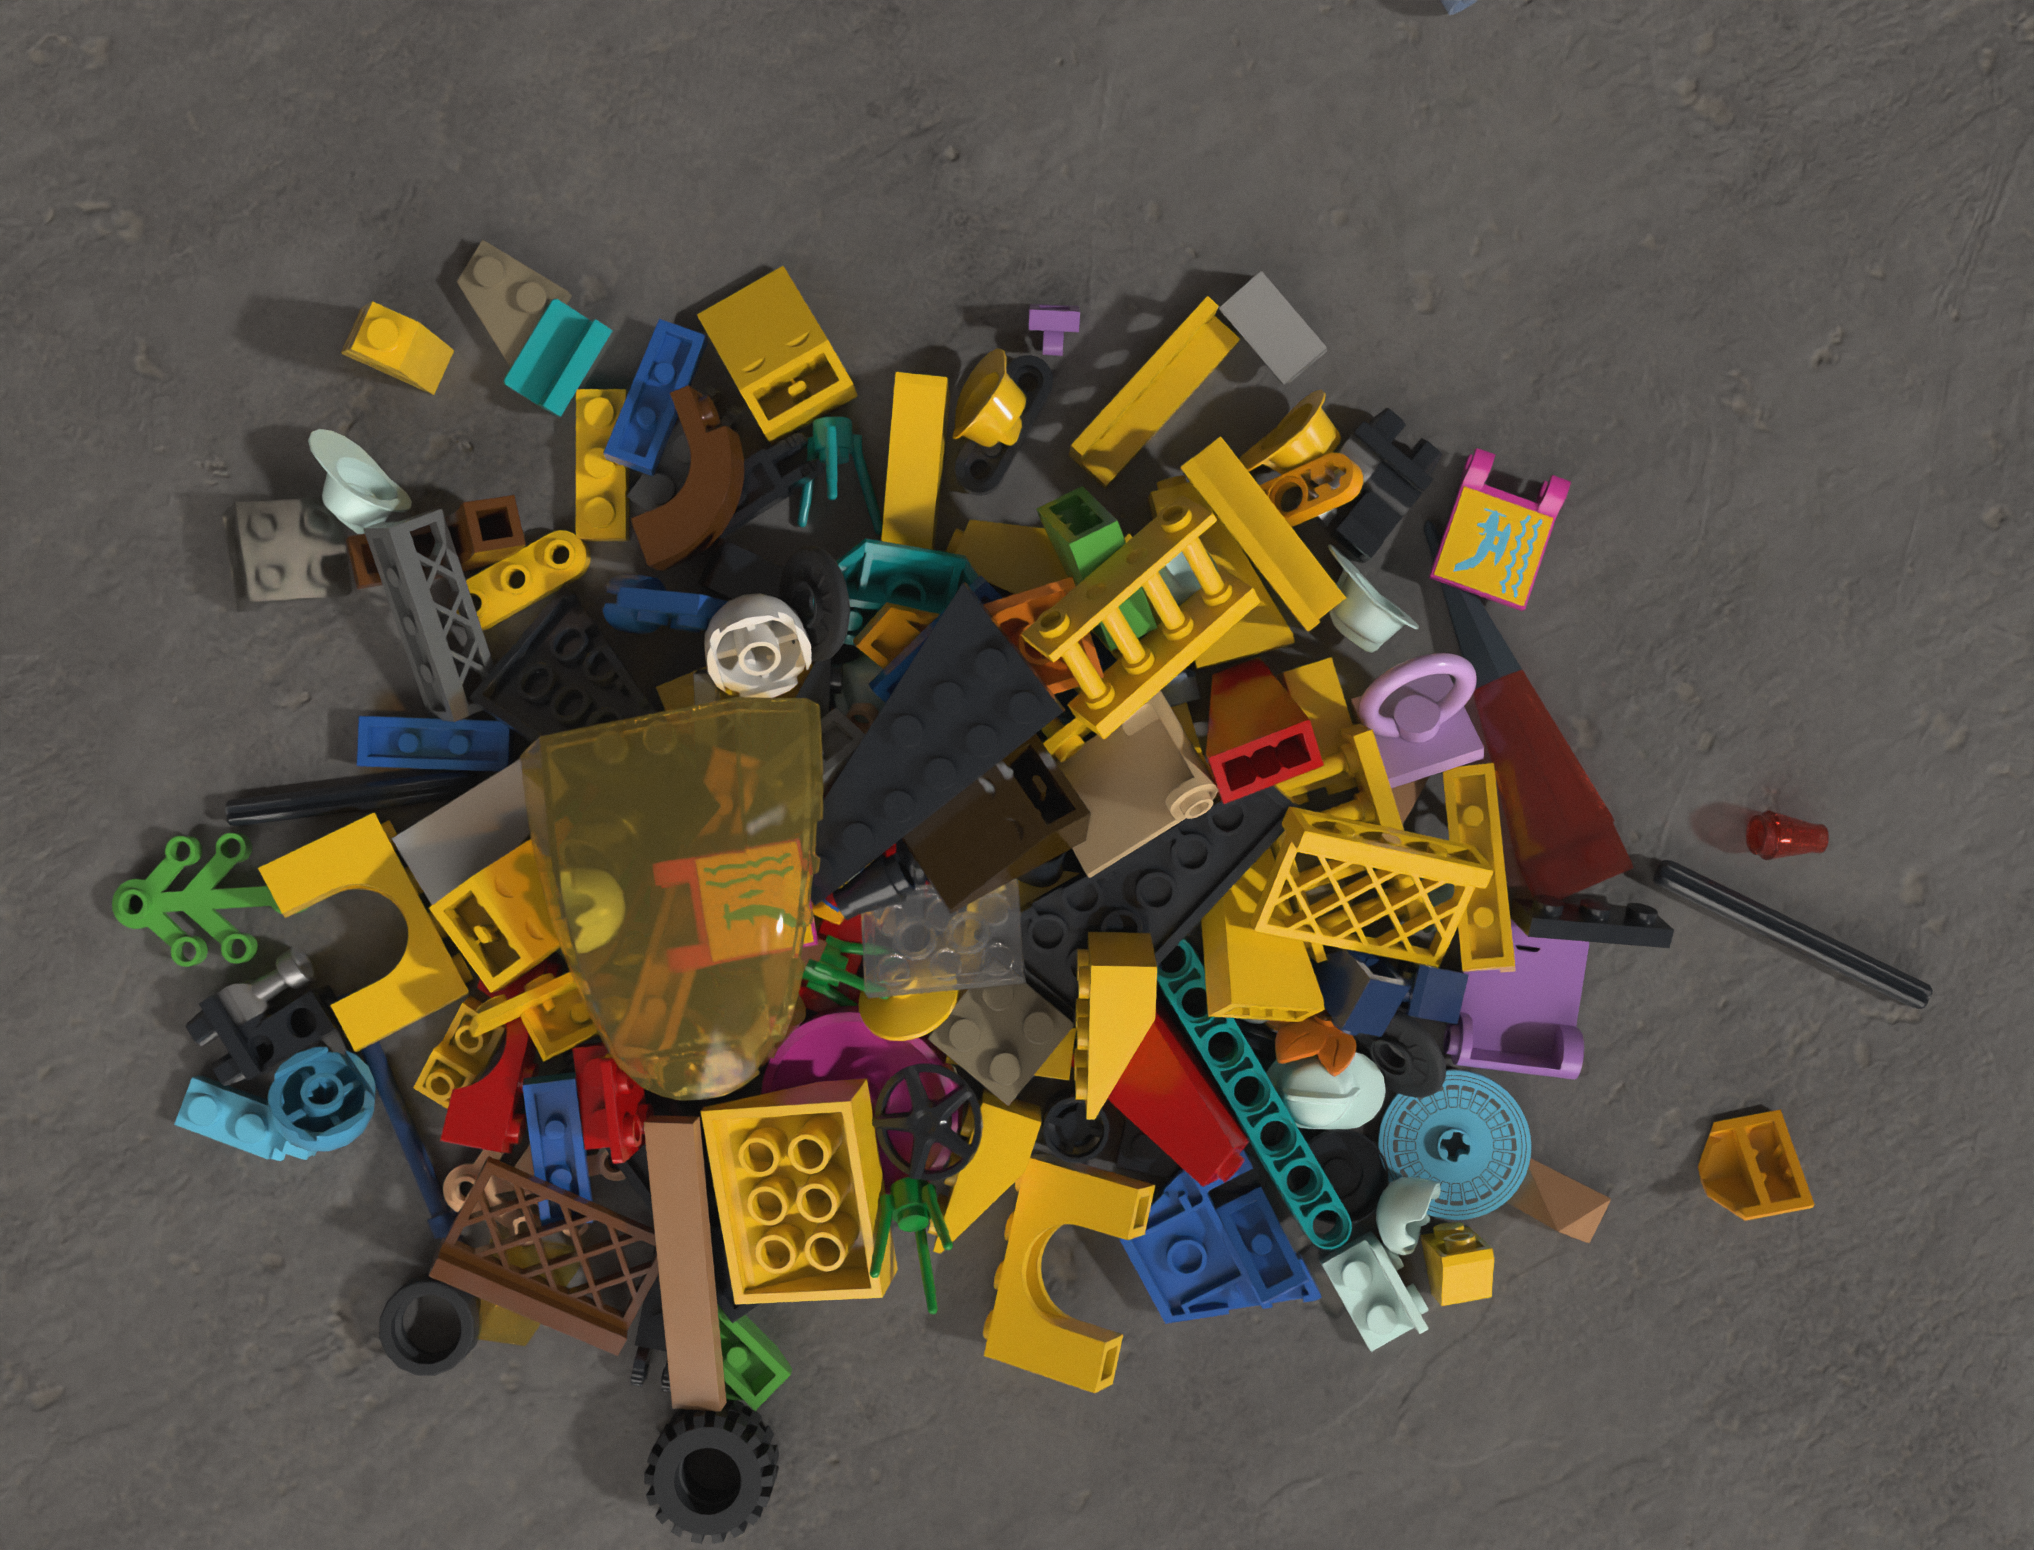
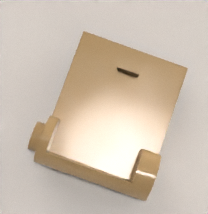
(1137, 784)

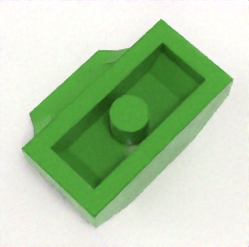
(750, 1361)

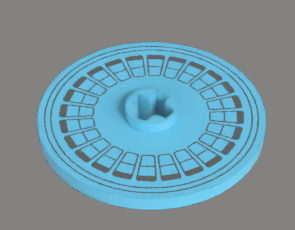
(1487, 1121)

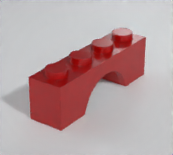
(490, 1110)

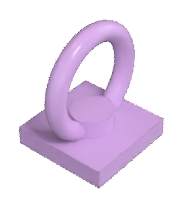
(1421, 716)

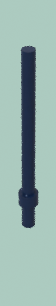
(409, 1139)

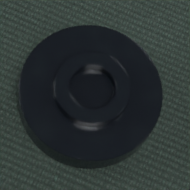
(1352, 1168)

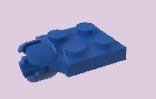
(647, 605)

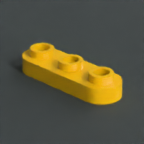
(541, 574)

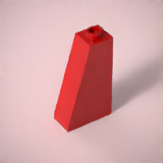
(1256, 732)
(1179, 1105)

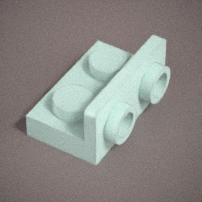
(1373, 1291)

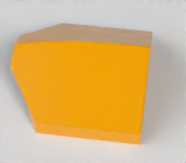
(1754, 1167)

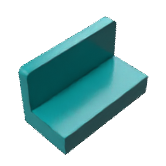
(556, 357)

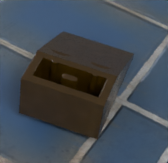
(1000, 827)

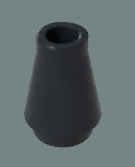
(875, 887)

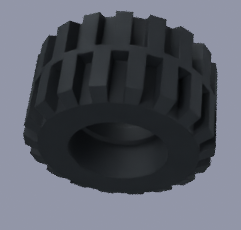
(702, 1509)

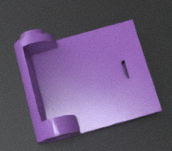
(1524, 1016)

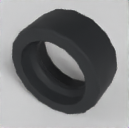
(404, 1351)

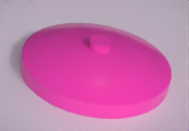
(841, 1047)

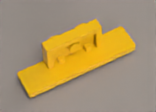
(549, 1011)

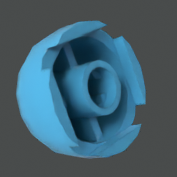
(322, 1099)

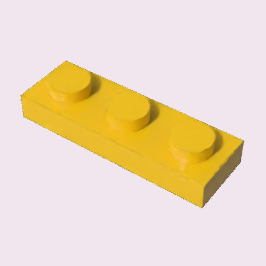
(600, 484)

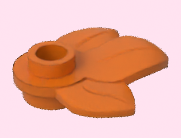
(1314, 1037)

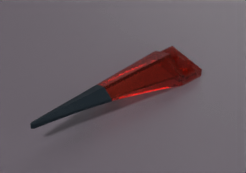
(1551, 807)

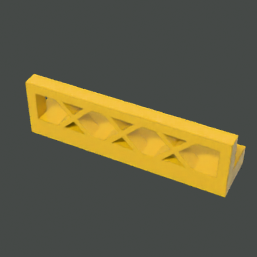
(1154, 394)
(1263, 533)
(1475, 821)

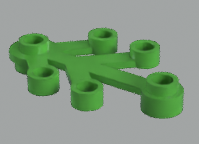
(196, 900)

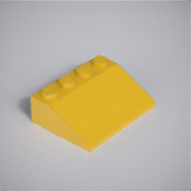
(799, 1193)

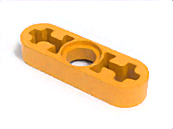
(1322, 473)

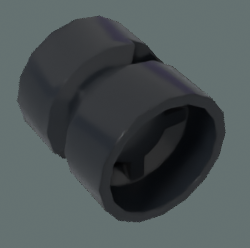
(1069, 1131)

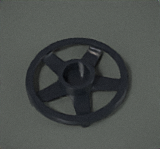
(927, 1121)

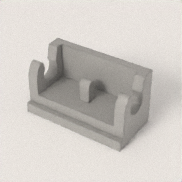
(1273, 328)

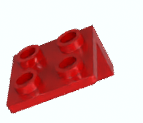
(609, 1103)

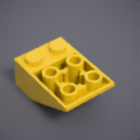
(777, 355)
(500, 919)
(1112, 1010)
(998, 1163)

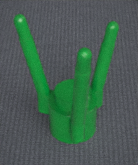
(832, 970)
(911, 1206)

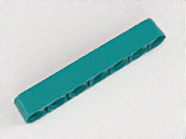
(1264, 1108)

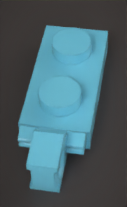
(234, 1119)

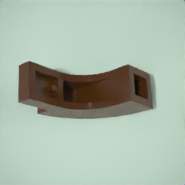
(709, 495)
(480, 531)

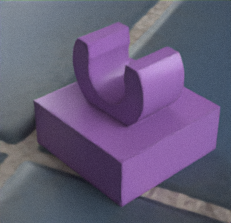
(1053, 322)

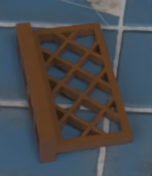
(522, 1288)

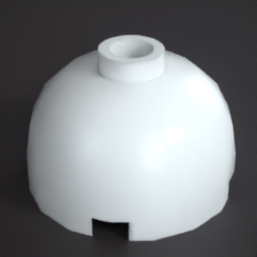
(753, 649)

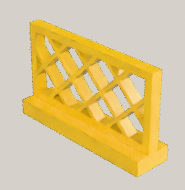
(1373, 847)

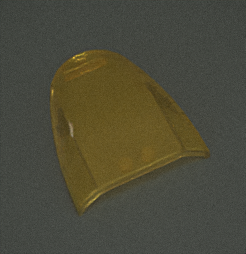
(682, 880)

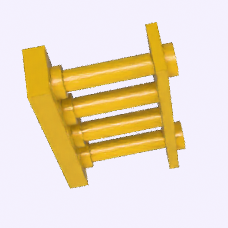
(1164, 651)
(1372, 805)

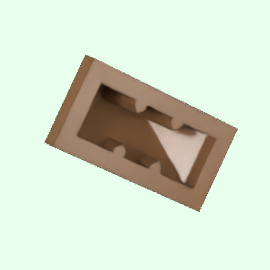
(1560, 1202)

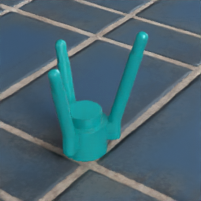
(833, 443)

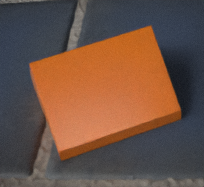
(1021, 611)

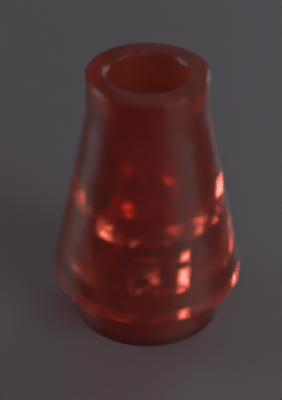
(1782, 836)

